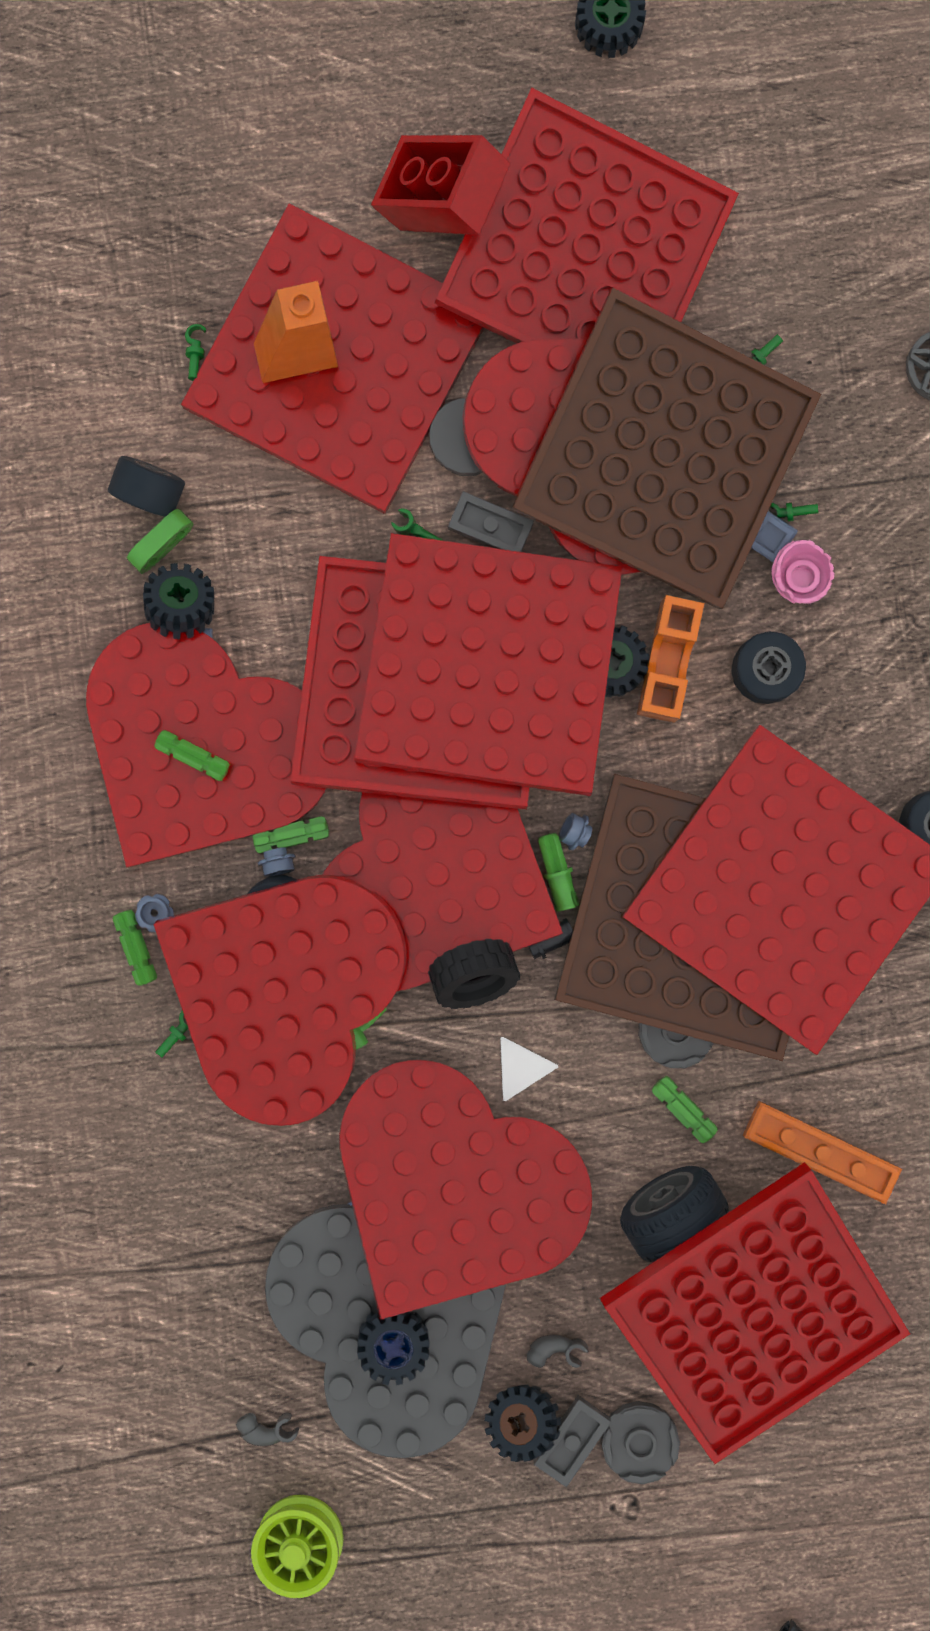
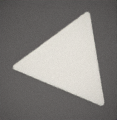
(521, 1068)

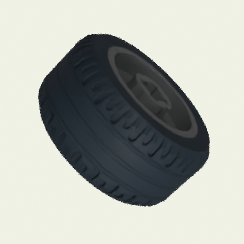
(671, 1211)

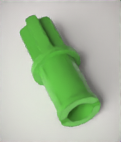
(557, 873)

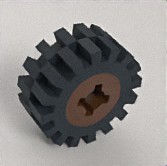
(534, 1416)

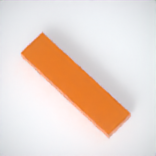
(822, 1152)

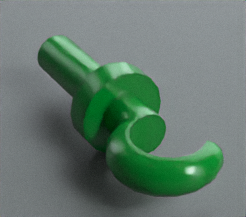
(766, 350)
(194, 351)
(791, 511)
(177, 1033)

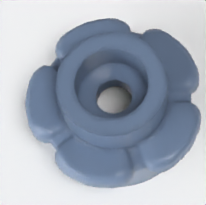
(575, 831)
(277, 862)
(146, 905)

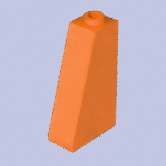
(295, 334)

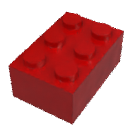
(441, 183)

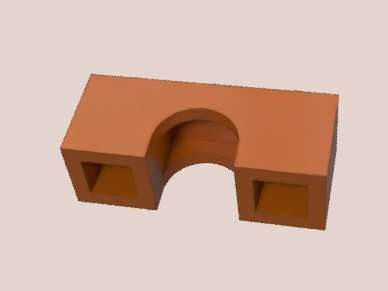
(669, 658)

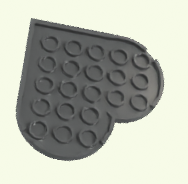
(318, 1301)

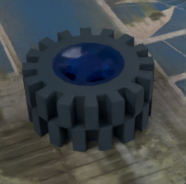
(390, 1358)

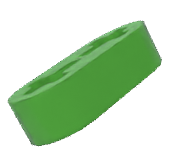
(160, 541)

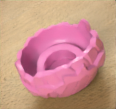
(802, 572)

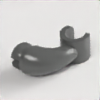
(549, 1344)
(258, 1435)

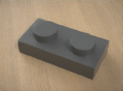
(490, 524)
(579, 1433)

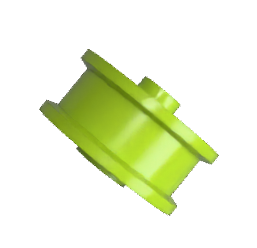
(297, 1546)

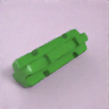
(192, 755)
(292, 834)
(134, 947)
(684, 1109)

